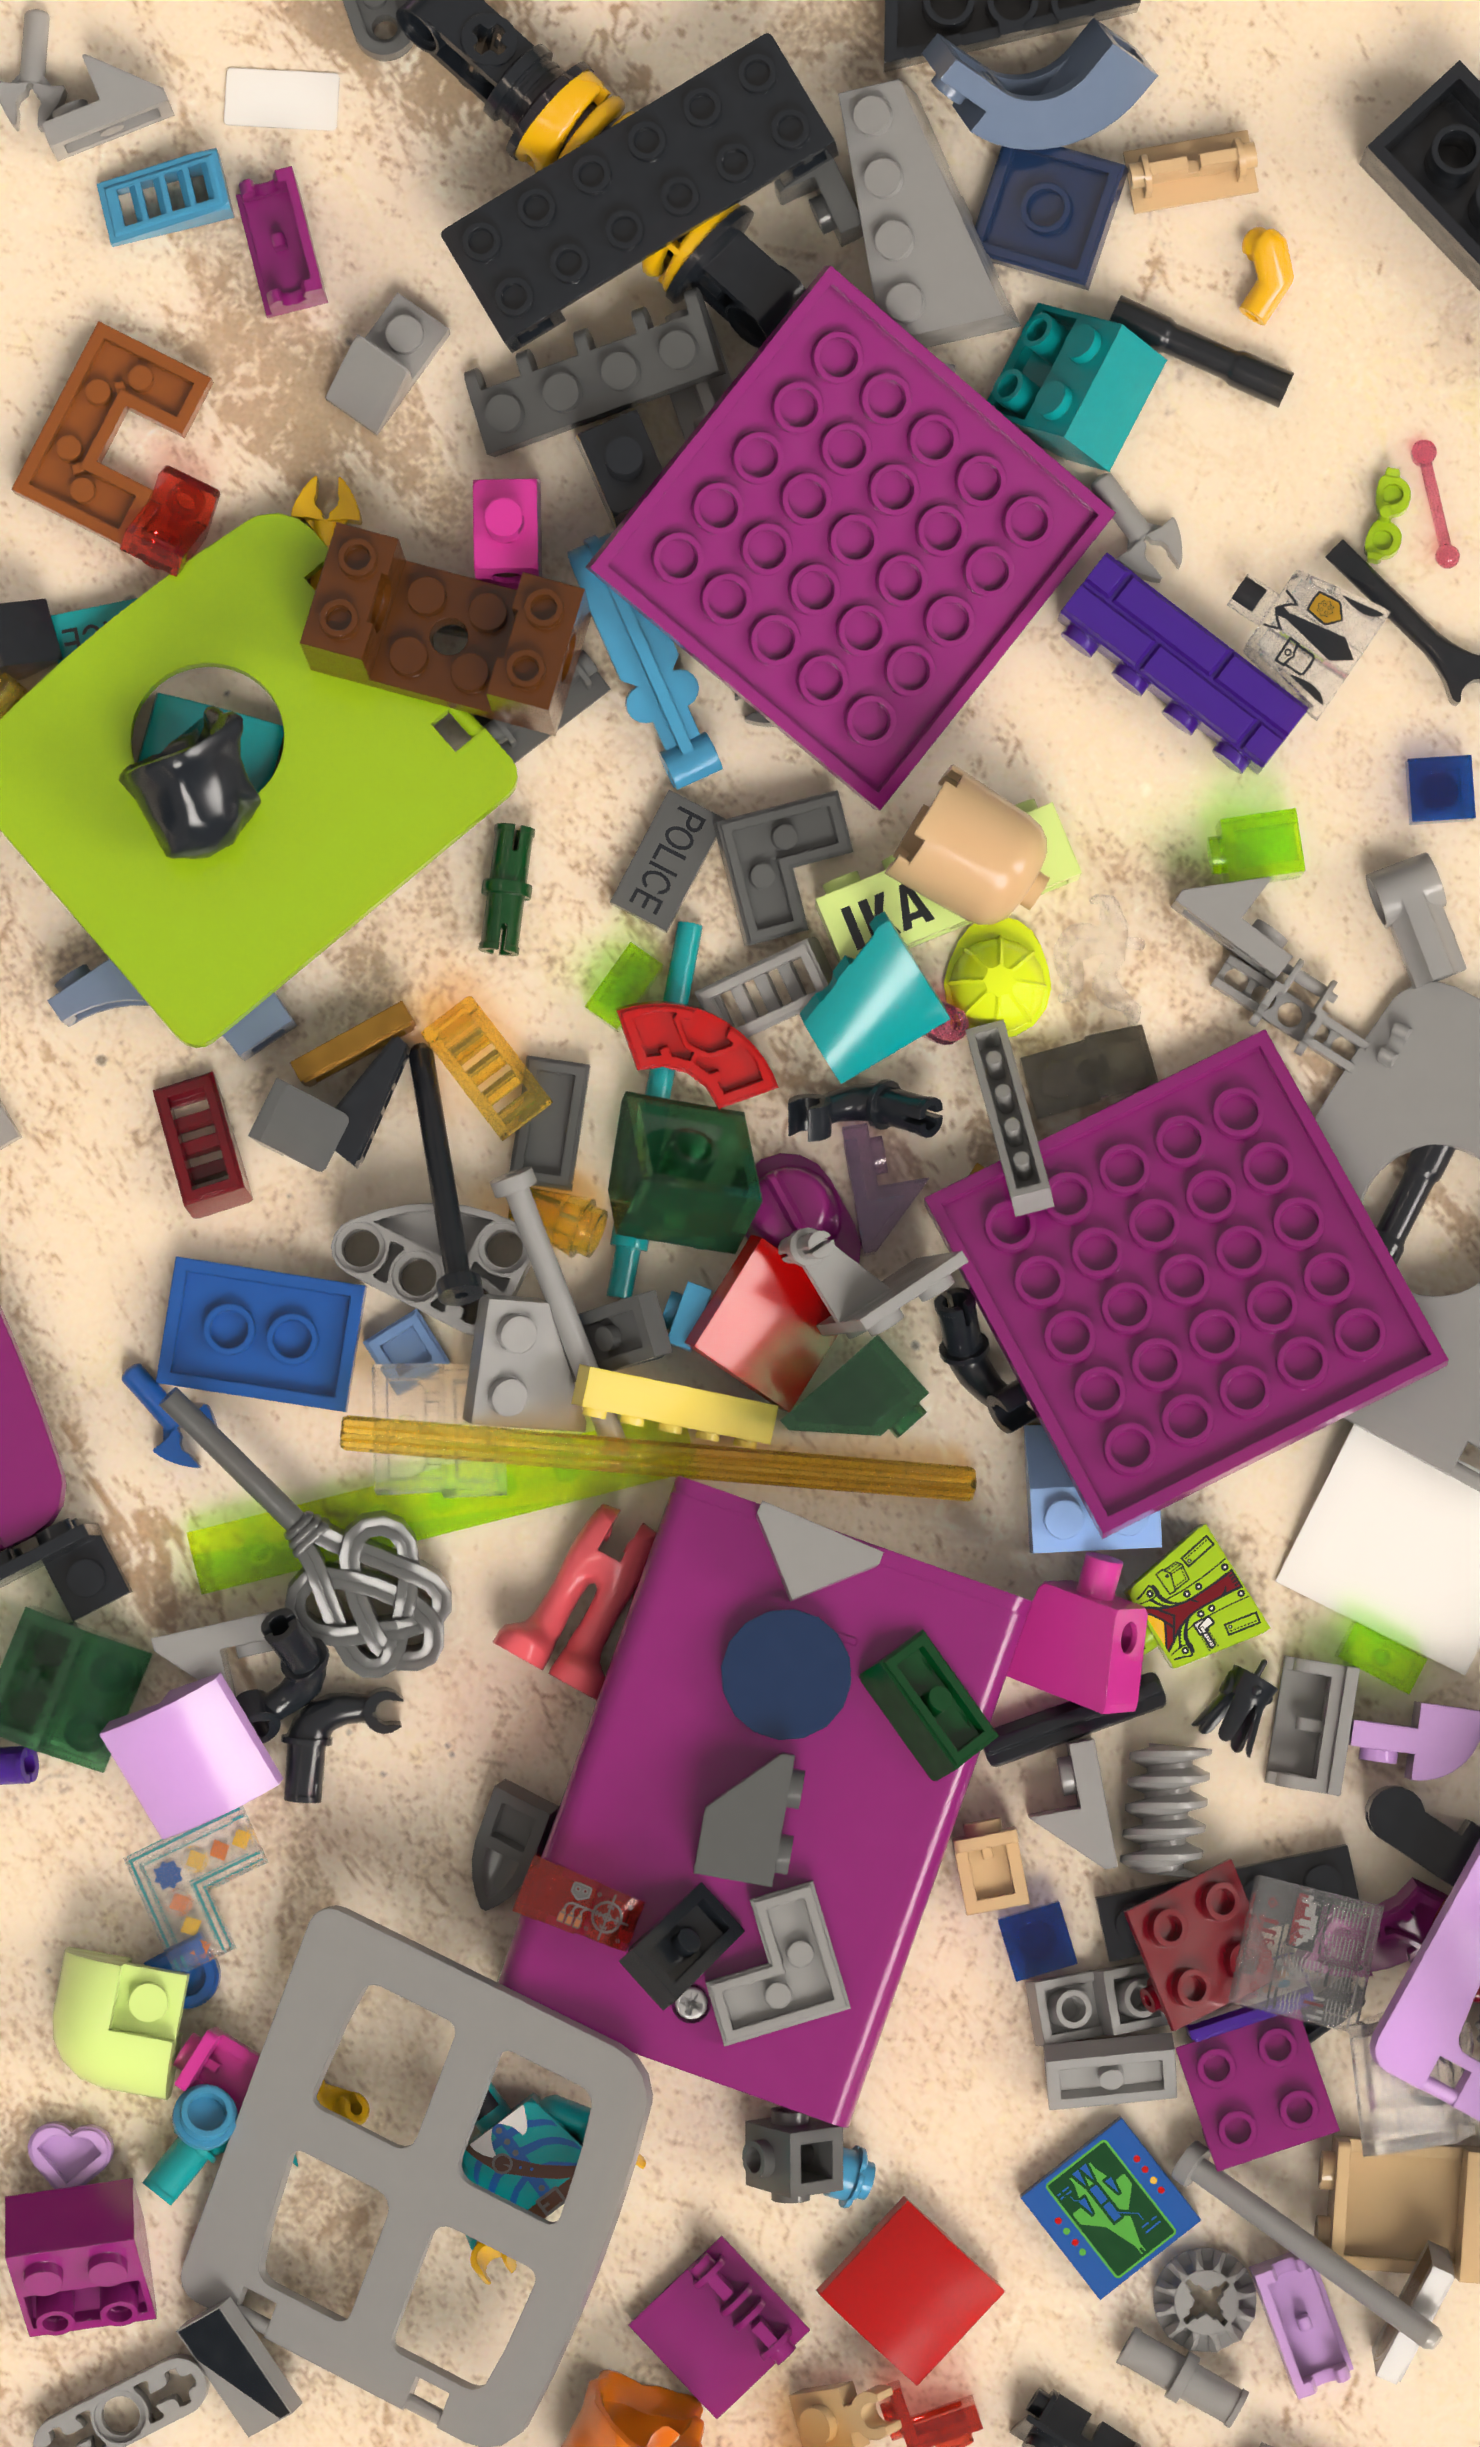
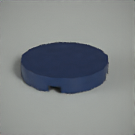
(786, 1674)

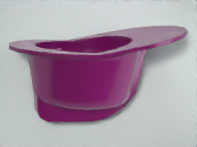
(797, 1197)

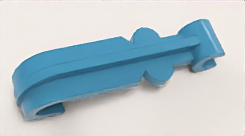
(647, 660)

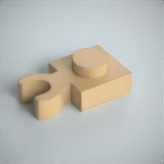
(839, 2417)

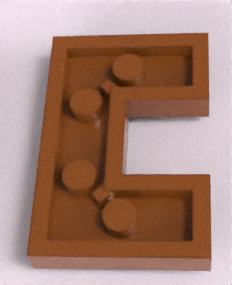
(106, 383)

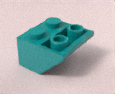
(1076, 384)

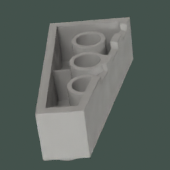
(915, 223)

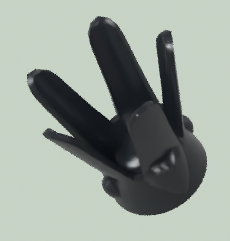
(1242, 1704)

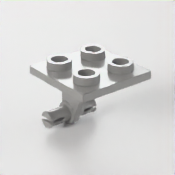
(853, 1294)

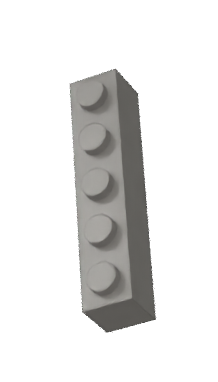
(1009, 1118)

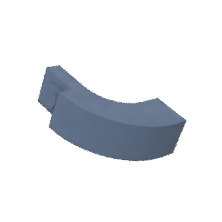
(1047, 107)

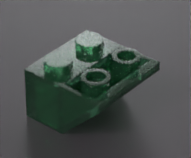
(65, 1687)

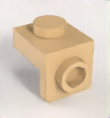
(990, 1867)

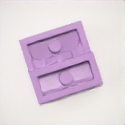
(191, 1756)

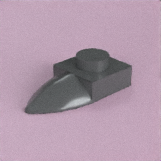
(509, 1835)

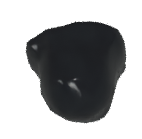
(196, 788)

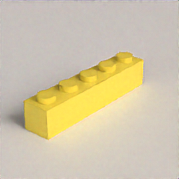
(674, 1407)

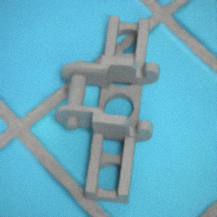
(1281, 996)

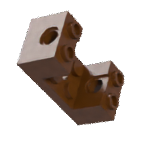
(379, 619)

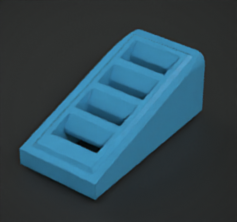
(193, 215)

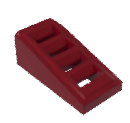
(219, 1195)

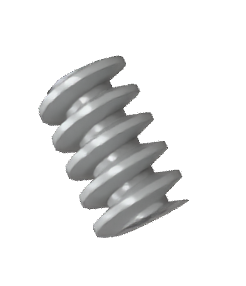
(1166, 1809)

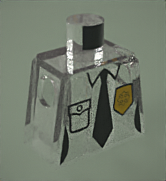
(1307, 634)

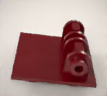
(1191, 1943)

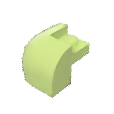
(119, 2022)

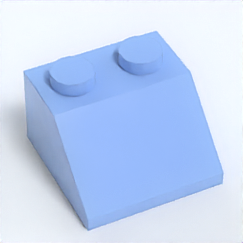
(1057, 1513)

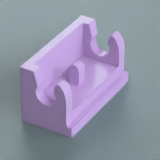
(1302, 2323)

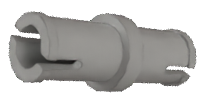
(1182, 2377)

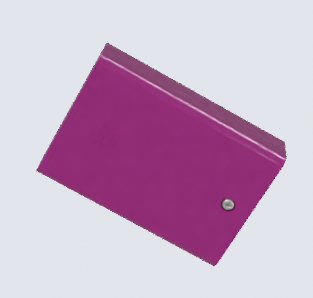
(670, 1744)

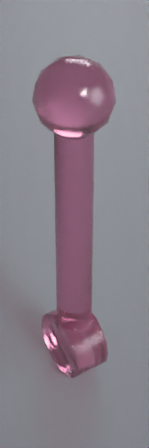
(1423, 455)

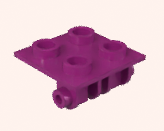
(1257, 2090)
(719, 2327)

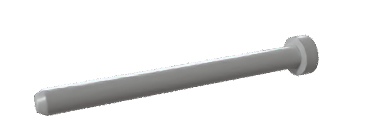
(550, 1278)
(1196, 2167)

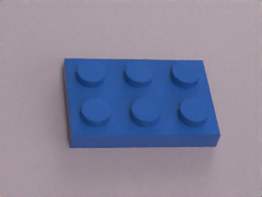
(261, 1334)

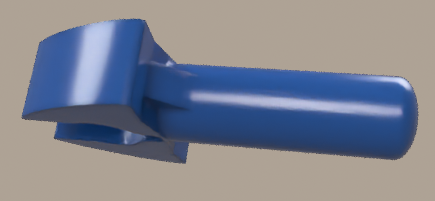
(150, 1395)

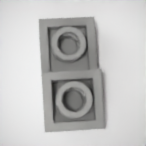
(1090, 2004)

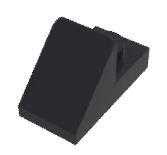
(681, 1946)

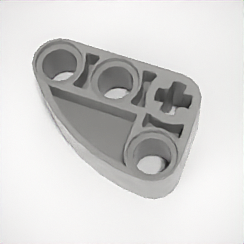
(411, 1235)

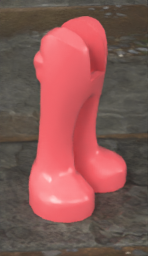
(615, 1584)

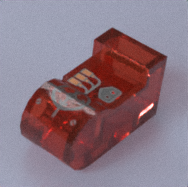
(578, 1903)

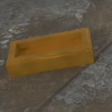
(353, 1045)

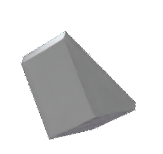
(810, 1554)

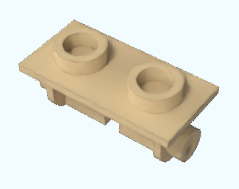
(1191, 171)

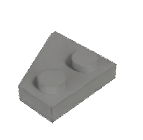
(519, 1368)

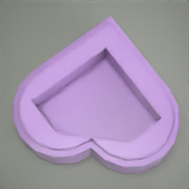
(70, 2155)

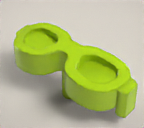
(1390, 502)

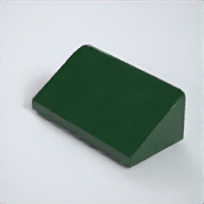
(928, 1706)

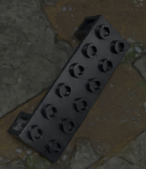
(638, 189)
(77, 1563)

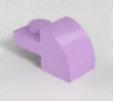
(1435, 1743)

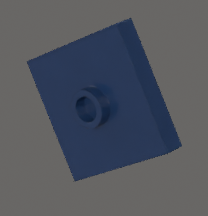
(1050, 212)

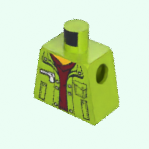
(1195, 1601)

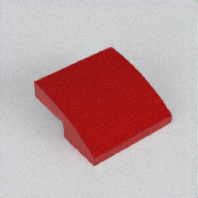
(910, 2290)

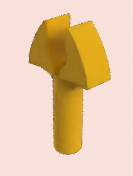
(307, 510)

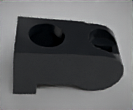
(1401, 1821)

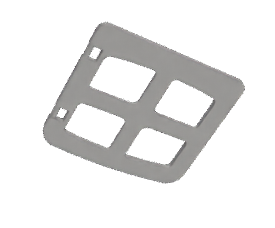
(421, 2180)

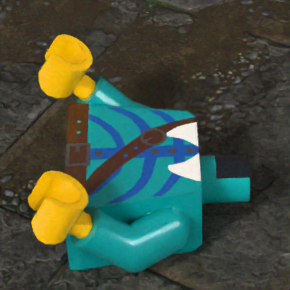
(525, 2158)

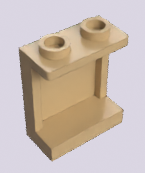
(1396, 2202)

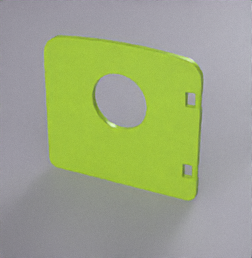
(339, 828)

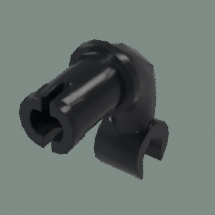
(878, 1103)
(966, 1354)
(304, 1667)
(312, 1732)

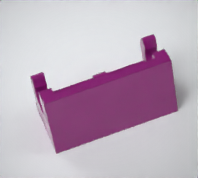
(281, 244)

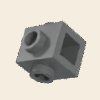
(793, 2155)

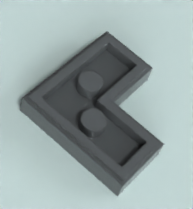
(761, 855)

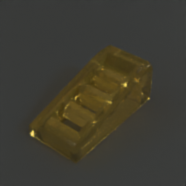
(462, 1035)

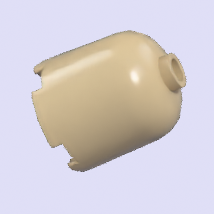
(972, 852)

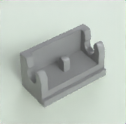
(1312, 1725)

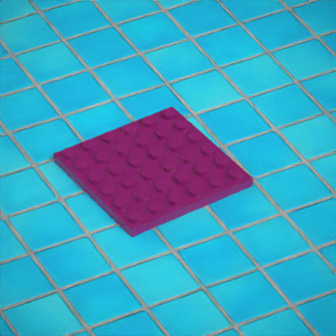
(851, 538)
(1189, 1286)

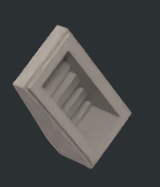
(817, 968)

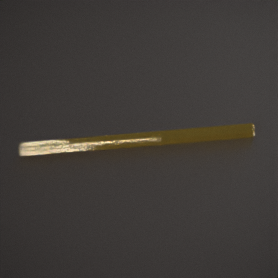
(657, 1458)

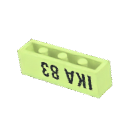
(855, 902)

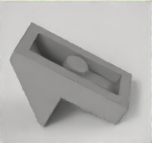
(123, 107)
(386, 363)
(1219, 914)
(203, 1649)
(1087, 1823)

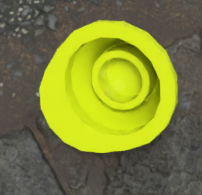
(999, 976)

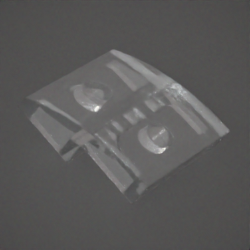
(428, 1395)

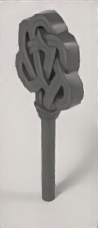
(383, 1634)

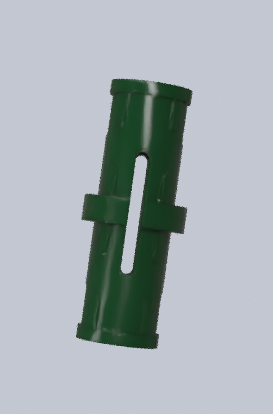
(506, 889)

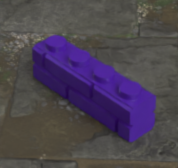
(1180, 664)

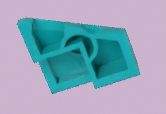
(872, 1004)

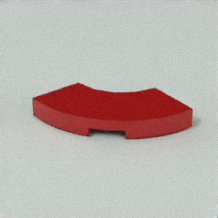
(698, 1045)

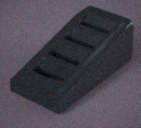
(369, 1099)

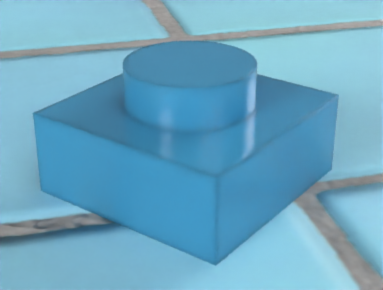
(684, 1311)

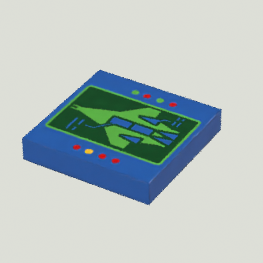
(1110, 2207)

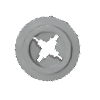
(1208, 2269)

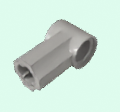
(1412, 903)

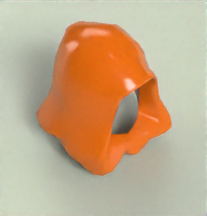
(635, 2415)

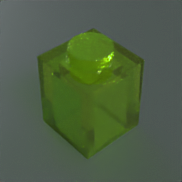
(1257, 847)

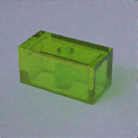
(624, 985)
(1380, 1657)

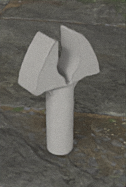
(32, 73)
(1138, 530)

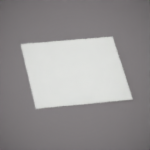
(1394, 1550)

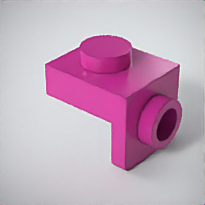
(217, 2061)

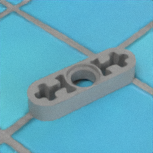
(157, 2377)

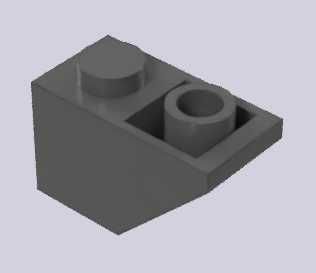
(744, 1825)

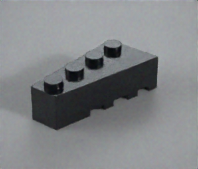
(983, 23)

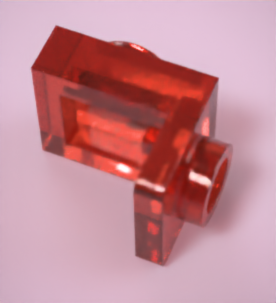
(172, 521)
(939, 2427)

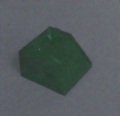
(683, 1174)
(862, 1398)

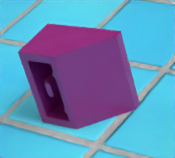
(79, 2257)

